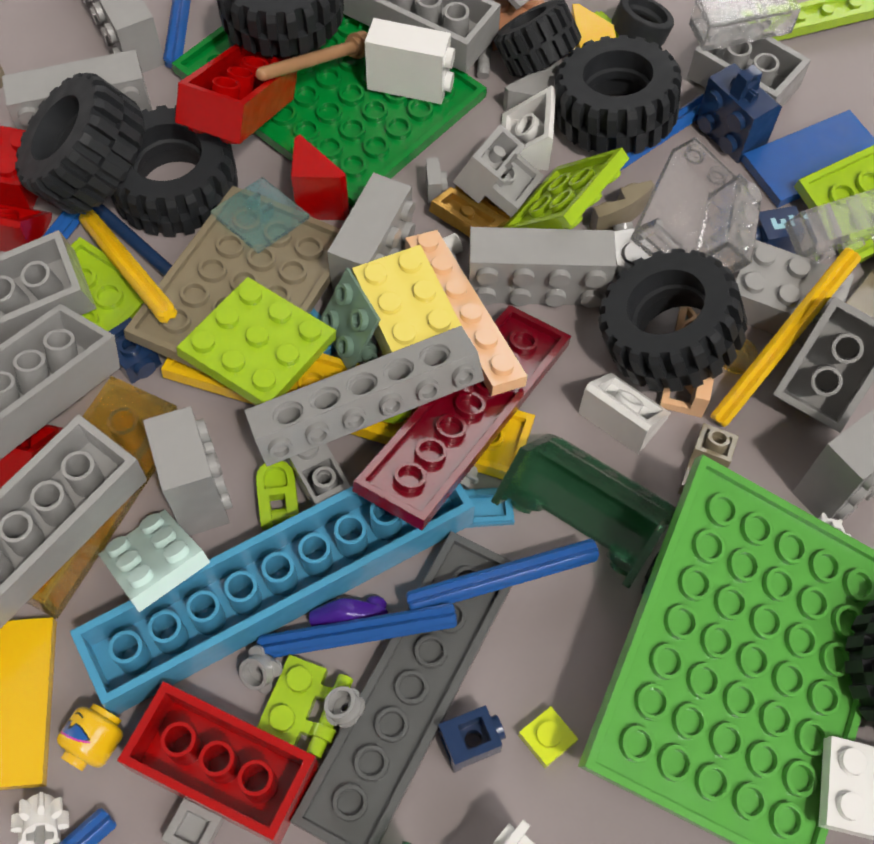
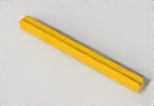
(128, 267)
(785, 337)

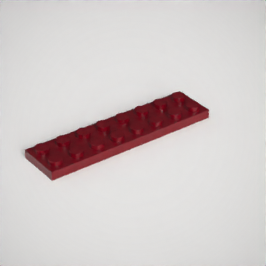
(451, 433)

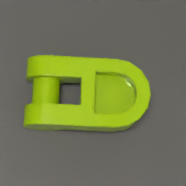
(275, 484)

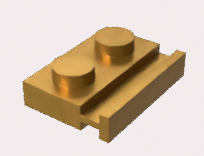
(464, 212)

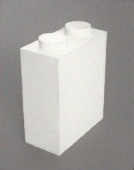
(409, 61)

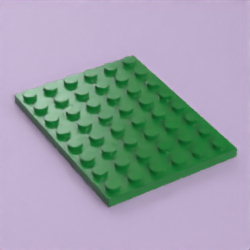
(346, 121)

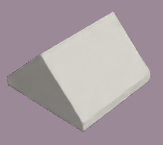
(534, 126)
(622, 411)

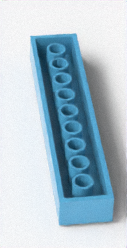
(253, 593)

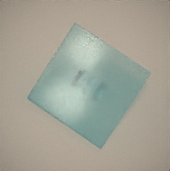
(260, 214)

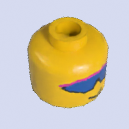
(90, 737)

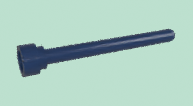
(133, 239)

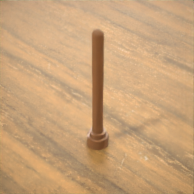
(353, 46)

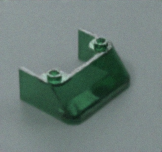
(589, 498)

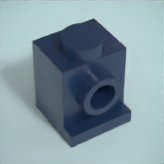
(134, 360)
(479, 722)

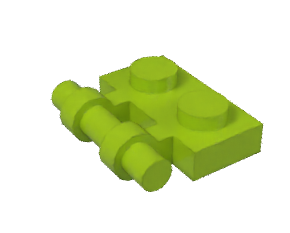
(293, 702)

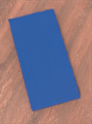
(799, 154)

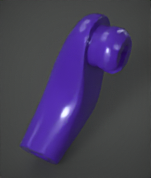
(347, 609)

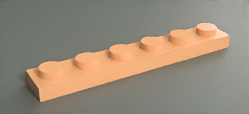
(498, 363)

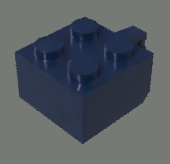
(737, 111)

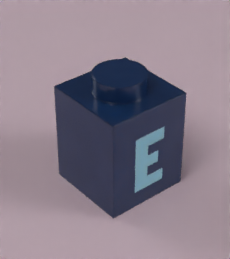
(772, 228)

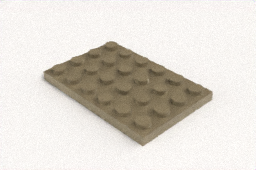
(219, 262)

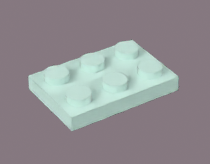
(153, 559)

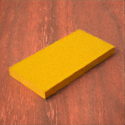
(26, 701)

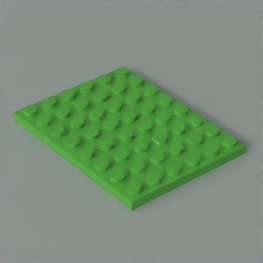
(736, 664)

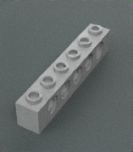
(364, 395)

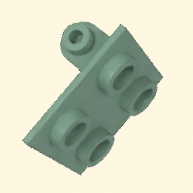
(353, 320)

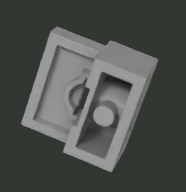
(484, 171)

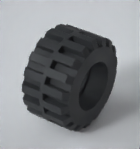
(537, 38)

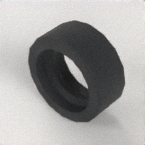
(643, 19)

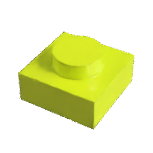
(548, 737)

